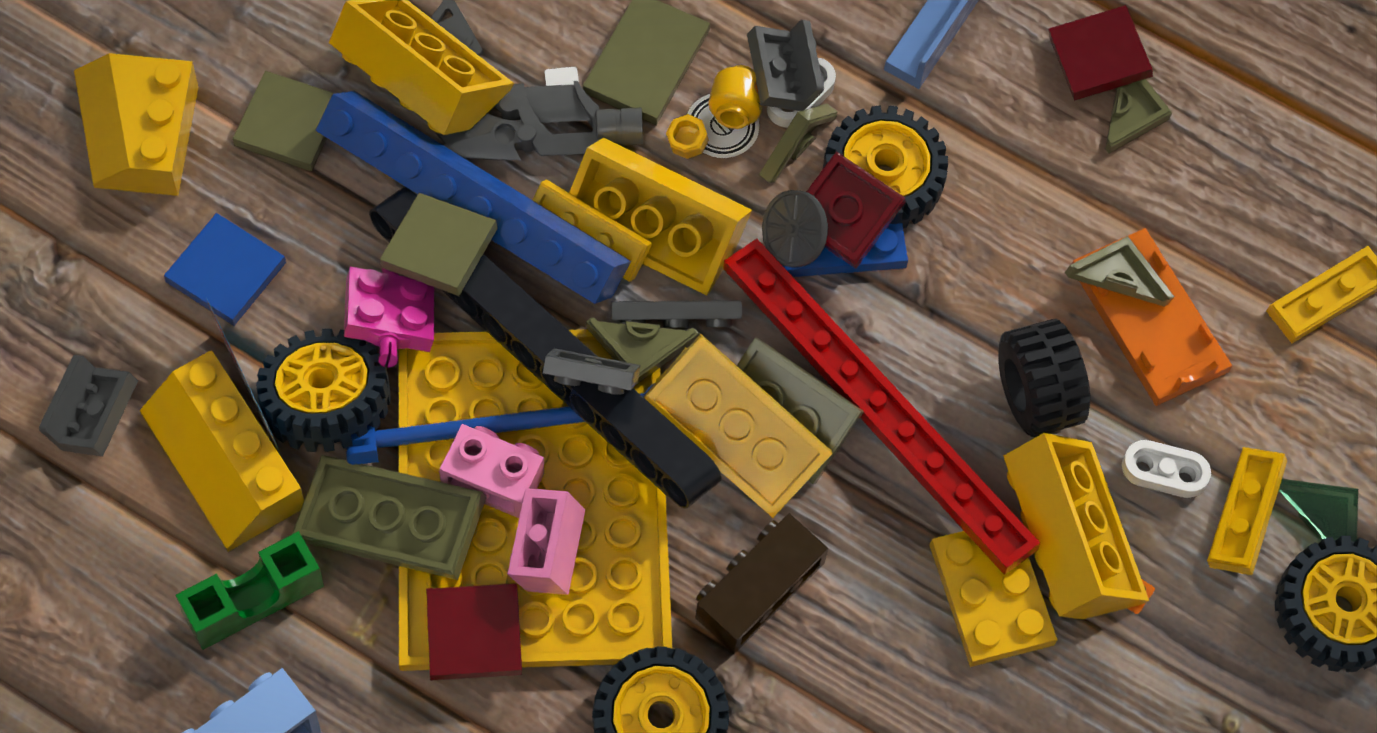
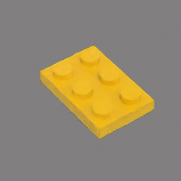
(992, 610)

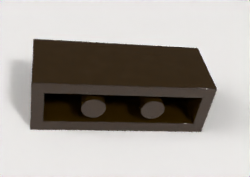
(760, 582)

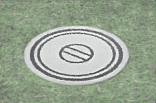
(723, 141)

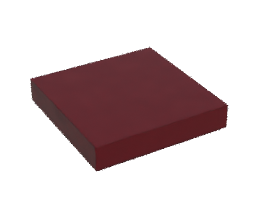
(1100, 52)
(855, 208)
(473, 632)

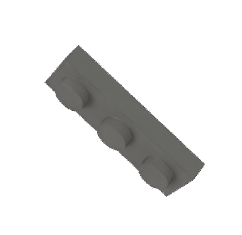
(677, 313)

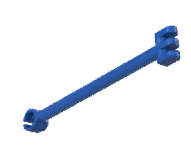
(365, 448)

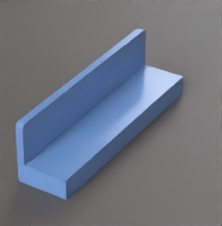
(927, 39)

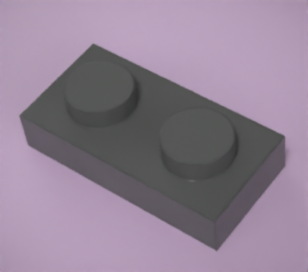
(574, 367)

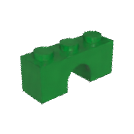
(277, 580)

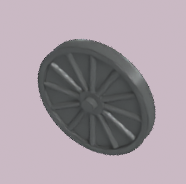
(795, 228)

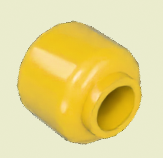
(735, 97)

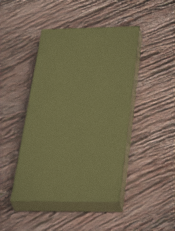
(390, 516)

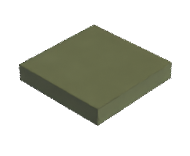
(284, 121)
(438, 244)

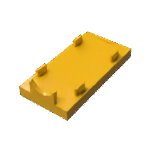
(738, 425)

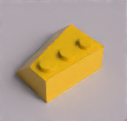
(137, 121)

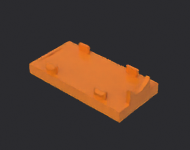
(1164, 345)

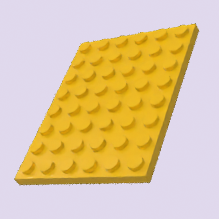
(622, 559)

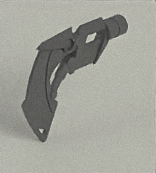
(532, 106)

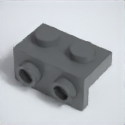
(786, 66)
(87, 407)

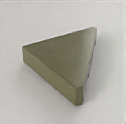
(1134, 113)
(796, 139)
(1122, 270)
(641, 343)

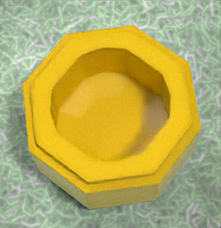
(687, 136)

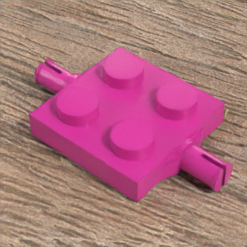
(389, 312)

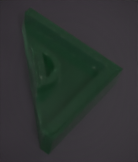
(1324, 507)

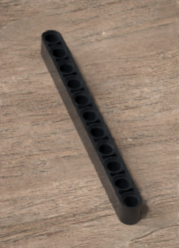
(532, 332)

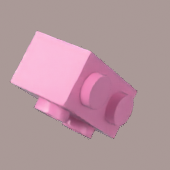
(492, 466)
(546, 541)

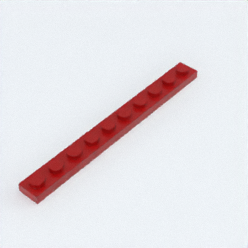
(884, 407)

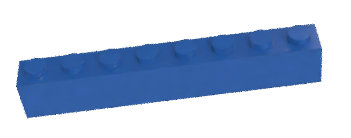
(440, 173)

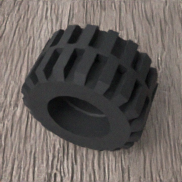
(1044, 377)

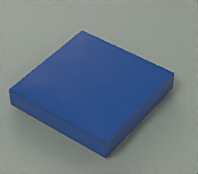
(225, 268)

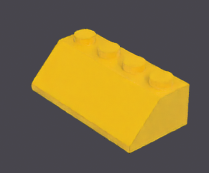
(419, 63)
(685, 221)
(221, 452)
(1077, 527)

